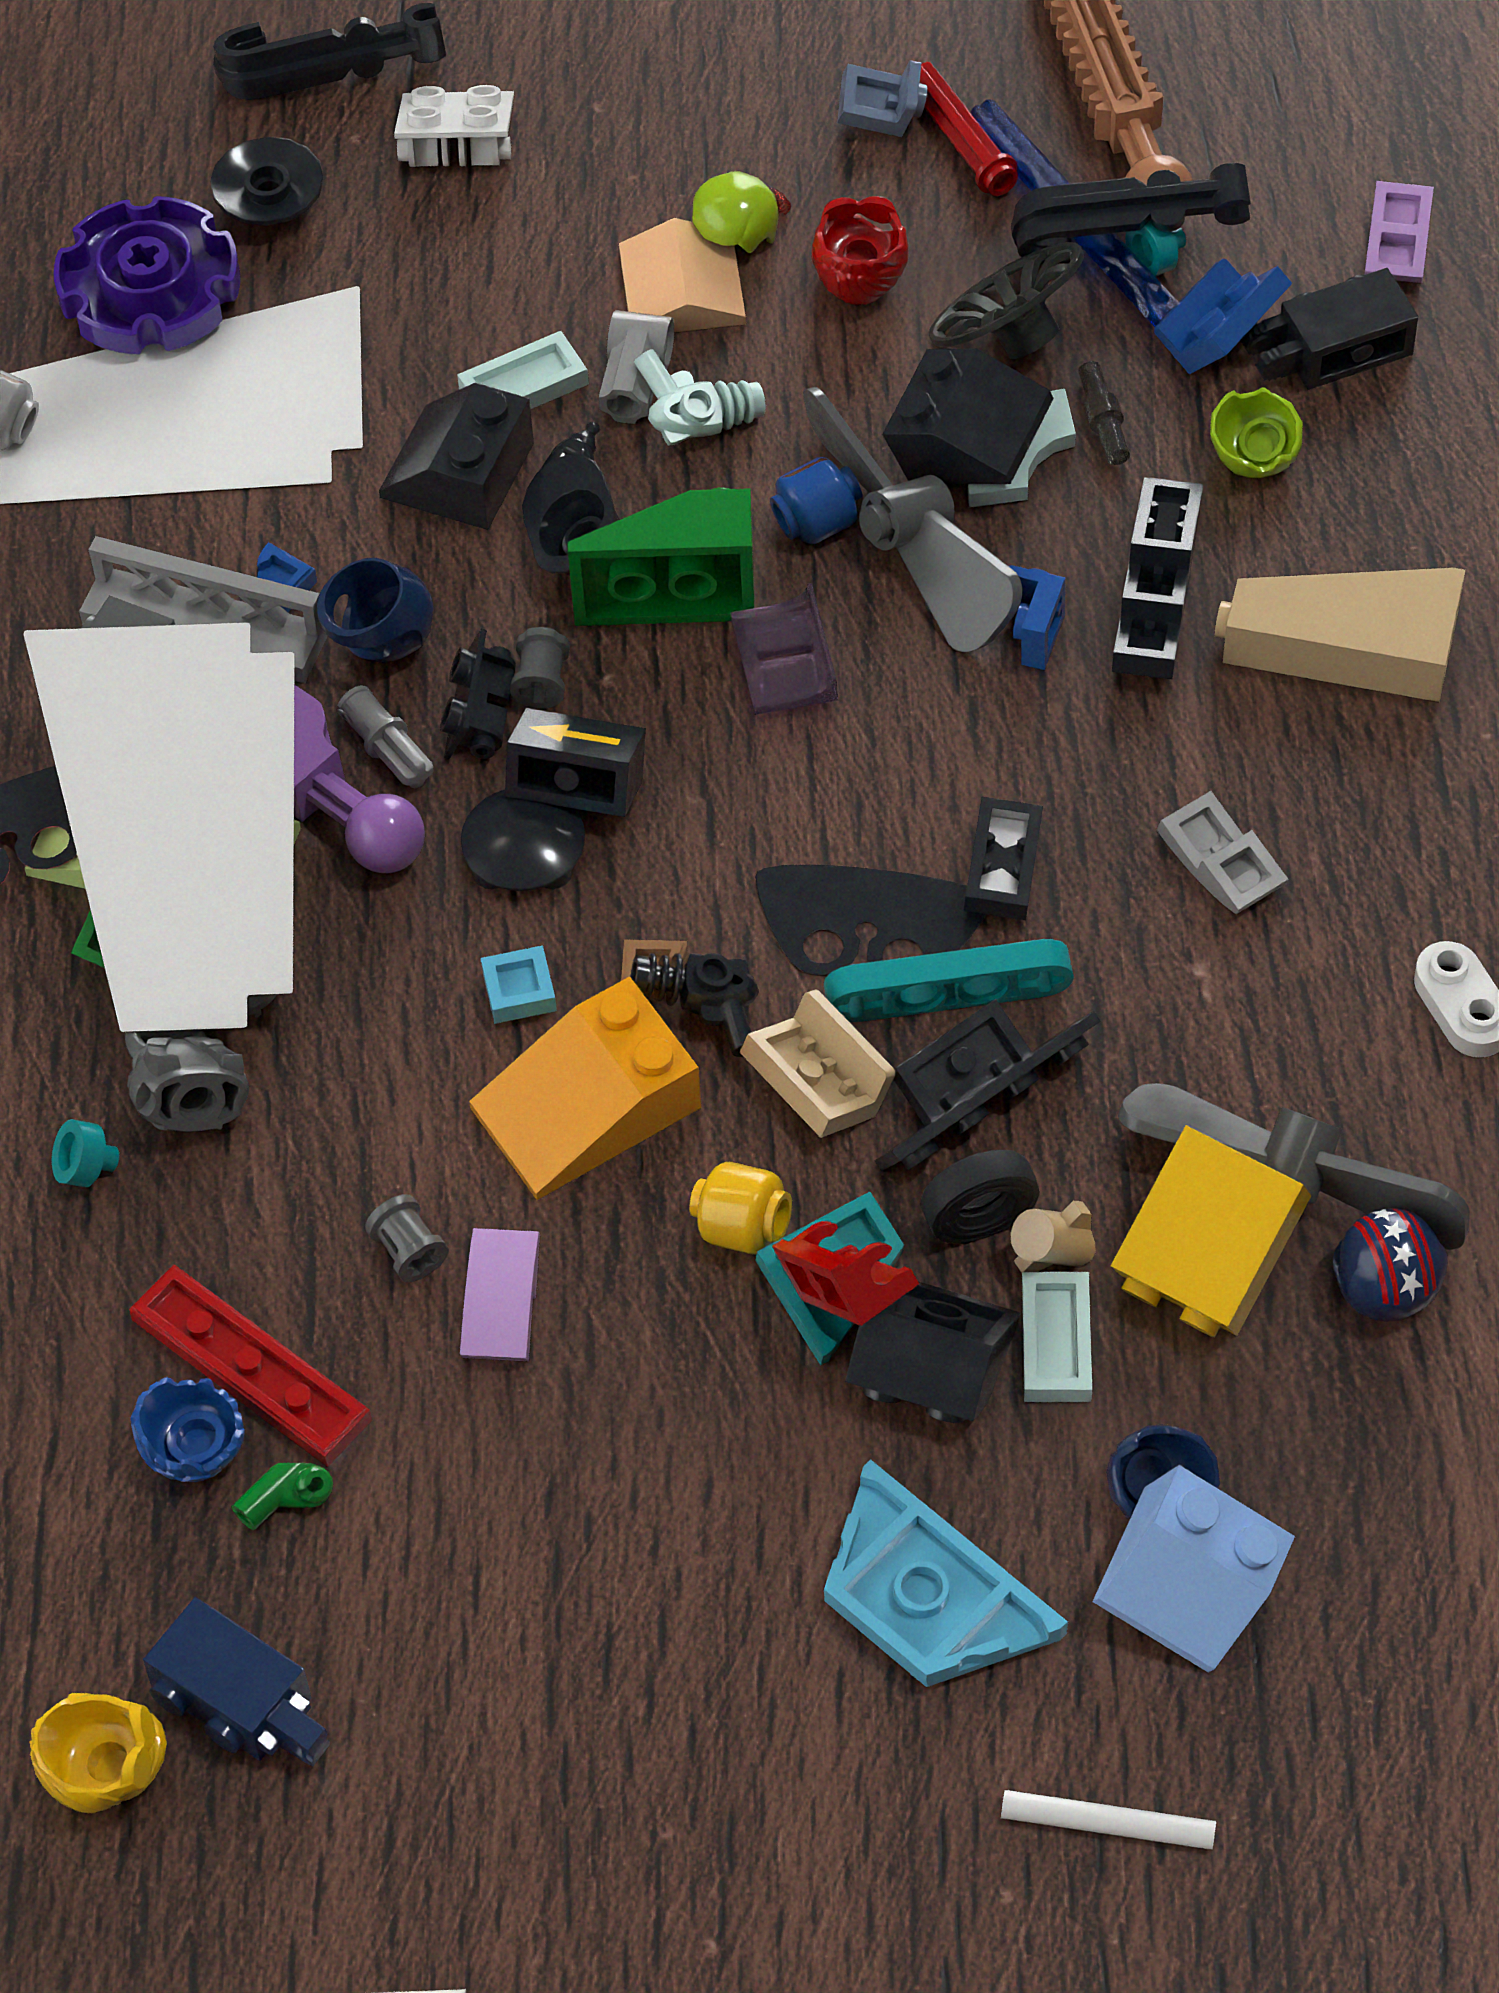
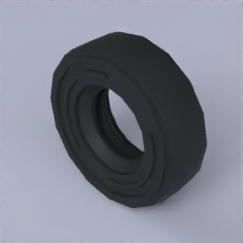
(951, 1194)

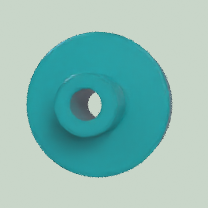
(1156, 248)
(82, 1153)

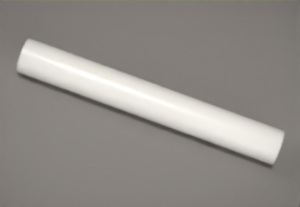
(1108, 1819)

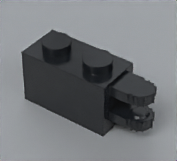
(1336, 331)

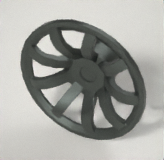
(1024, 319)

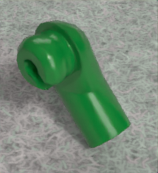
(283, 1487)

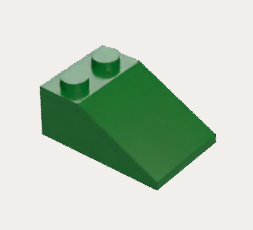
(667, 562)

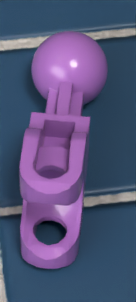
(380, 830)

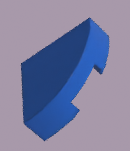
(285, 569)

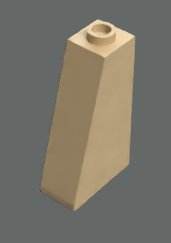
(1347, 628)

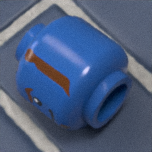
(816, 500)

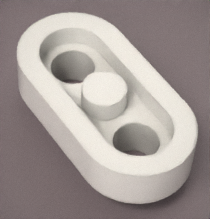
(1459, 994)

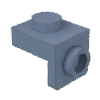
(881, 99)

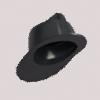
(564, 504)

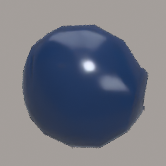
(1151, 1454)

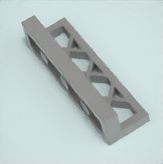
(206, 601)

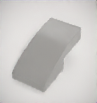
(1219, 856)

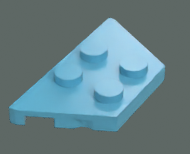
(929, 1589)

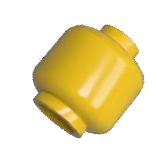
(741, 1207)

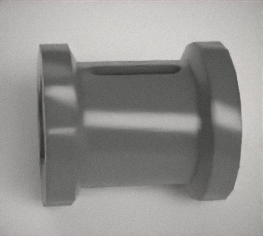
(540, 666)
(406, 1238)

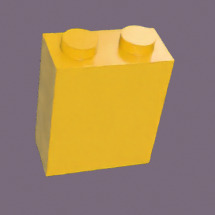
(1209, 1233)

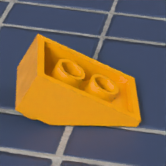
(589, 1089)

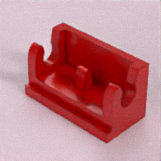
(844, 1280)

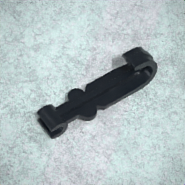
(262, 69)
(1126, 205)

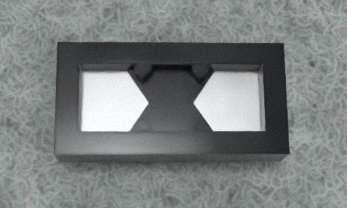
(1003, 858)

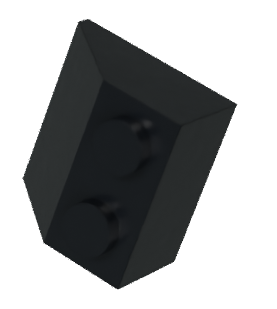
(965, 418)
(463, 455)
(934, 1352)

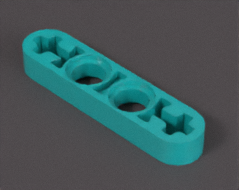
(950, 980)

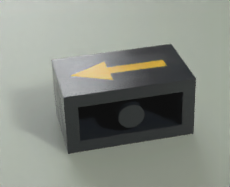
(575, 762)

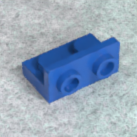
(1218, 313)

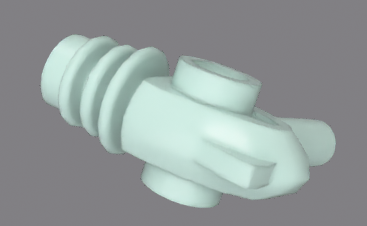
(696, 408)

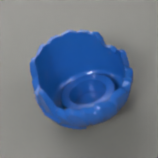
(187, 1429)

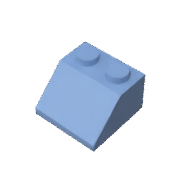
(1192, 1567)

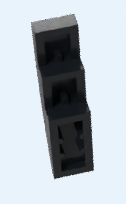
(1157, 578)

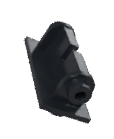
(479, 677)

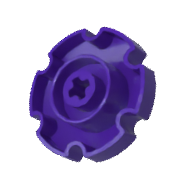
(147, 275)

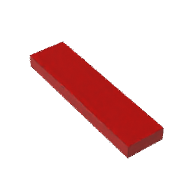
(251, 1365)

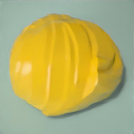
(96, 1751)

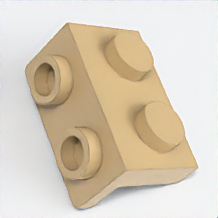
(821, 1066)

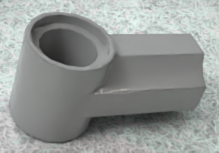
(623, 388)

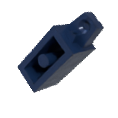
(234, 1686)

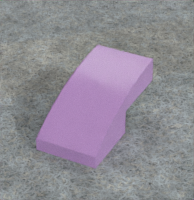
(1399, 230)
(500, 1294)

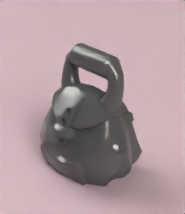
(185, 1080)

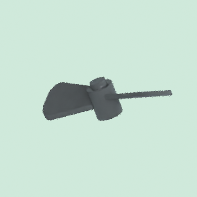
(959, 579)
(1303, 1151)

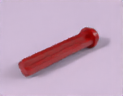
(994, 171)

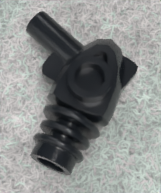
(705, 985)

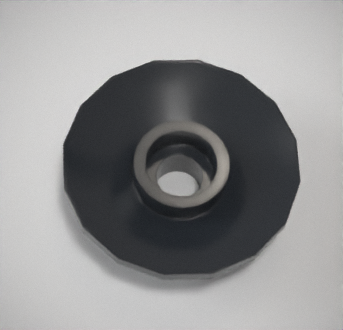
(267, 181)

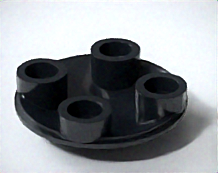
(521, 843)

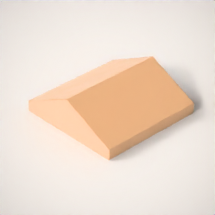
(682, 277)

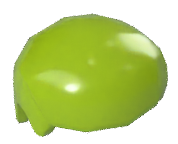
(735, 211)
(1256, 433)

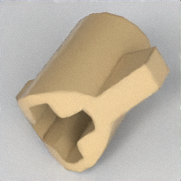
(1053, 1238)

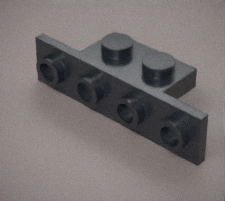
(968, 1067)

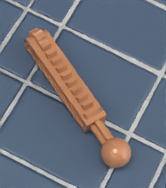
(1113, 82)

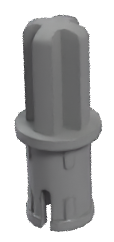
(385, 736)

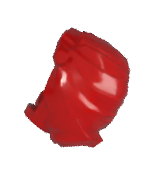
(856, 256)

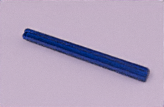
(1105, 249)

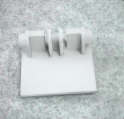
(432, 114)

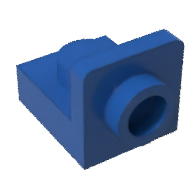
(1038, 615)

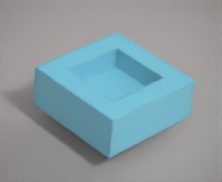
(518, 984)

